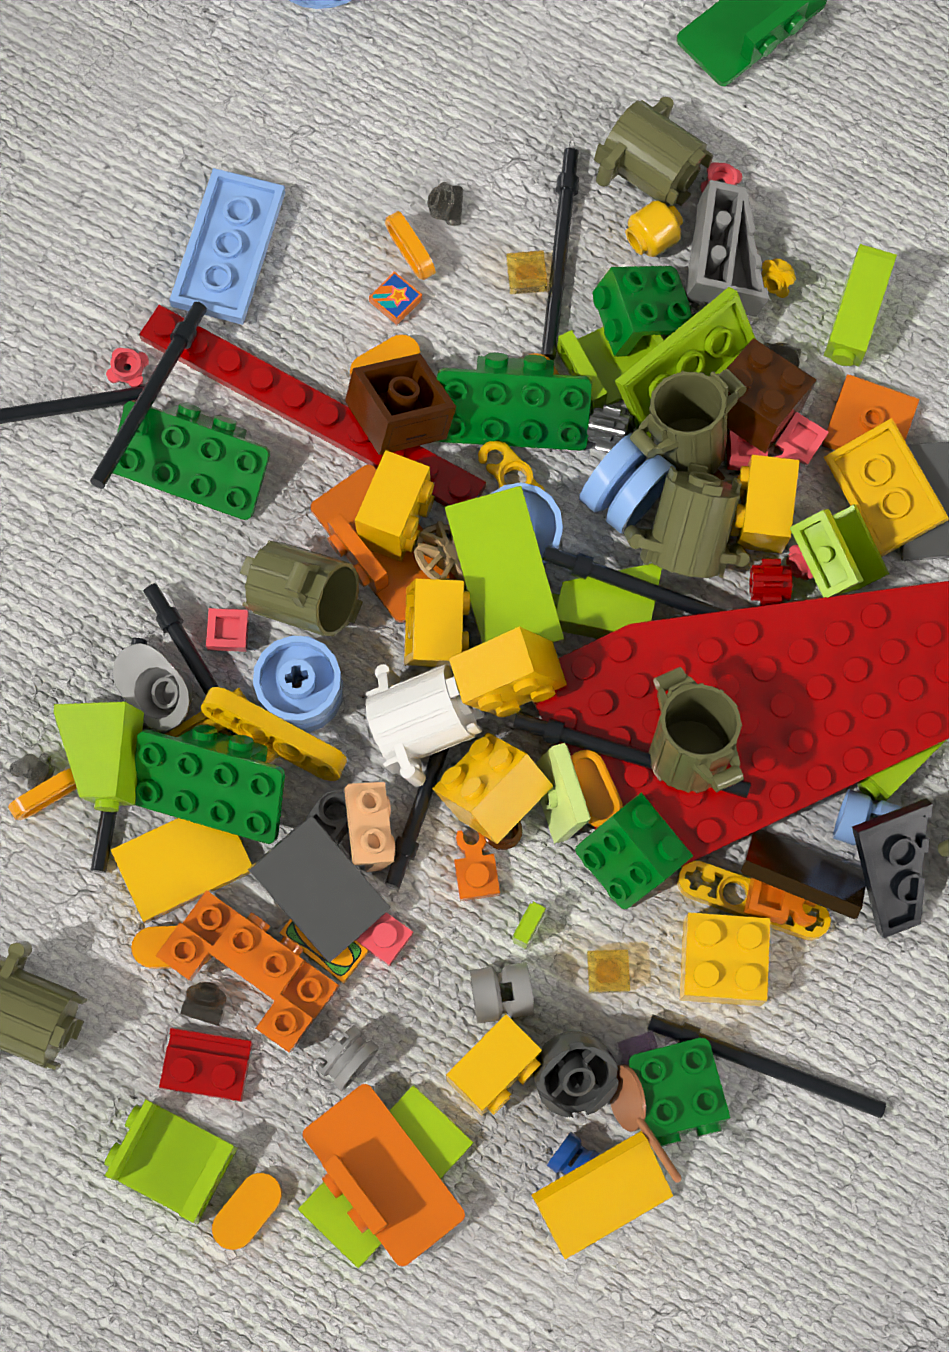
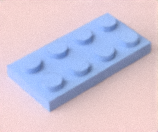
(228, 245)

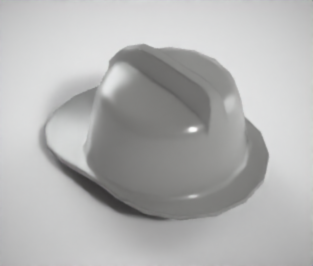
(153, 686)

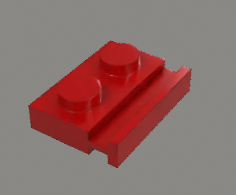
(206, 1065)

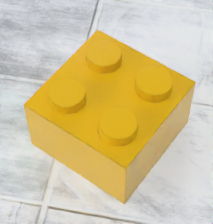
(766, 504)
(394, 506)
(435, 622)
(508, 672)
(492, 787)
(725, 959)
(494, 1066)

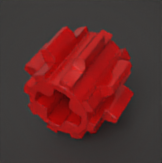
(770, 582)

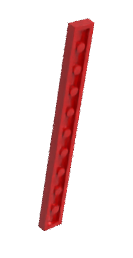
(300, 403)

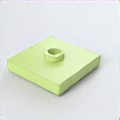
(564, 802)

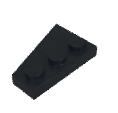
(892, 865)

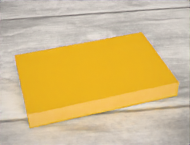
(886, 487)
(178, 865)
(602, 1195)

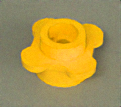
(777, 276)

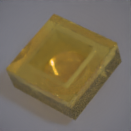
(526, 272)
(608, 971)

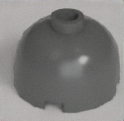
(575, 1074)

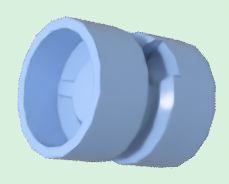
(855, 810)

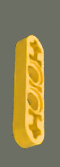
(270, 730)
(701, 895)

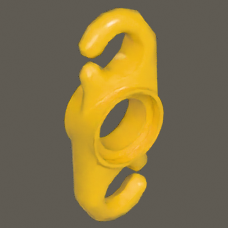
(510, 462)

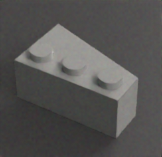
(725, 249)

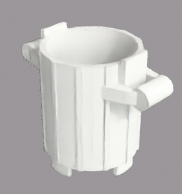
(418, 718)

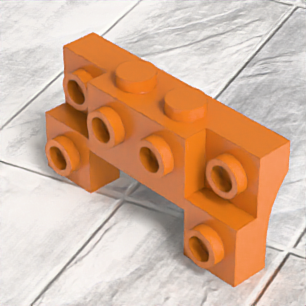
(247, 949)

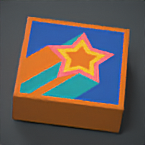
(395, 298)

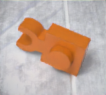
(475, 872)
(776, 904)

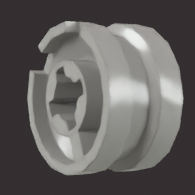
(347, 1058)

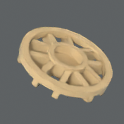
(440, 550)

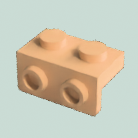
(369, 825)

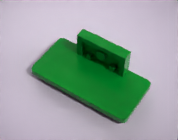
(741, 32)
(518, 403)
(196, 459)
(211, 781)

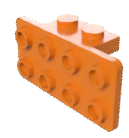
(384, 575)
(382, 1176)

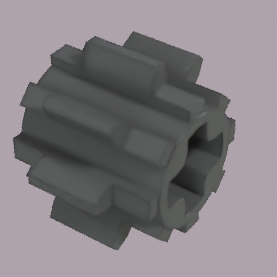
(609, 426)

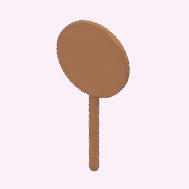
(630, 1111)

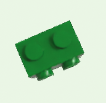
(640, 303)
(632, 852)
(681, 1090)

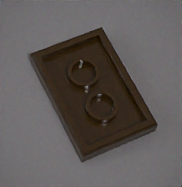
(805, 873)

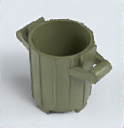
(652, 153)
(689, 419)
(692, 525)
(301, 588)
(695, 735)
(35, 1012)

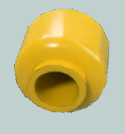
(654, 228)

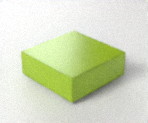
(528, 924)

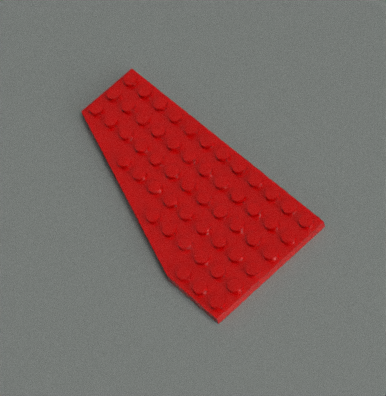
(819, 691)

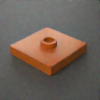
(864, 407)

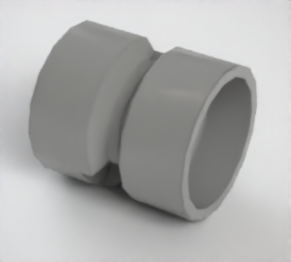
(488, 997)

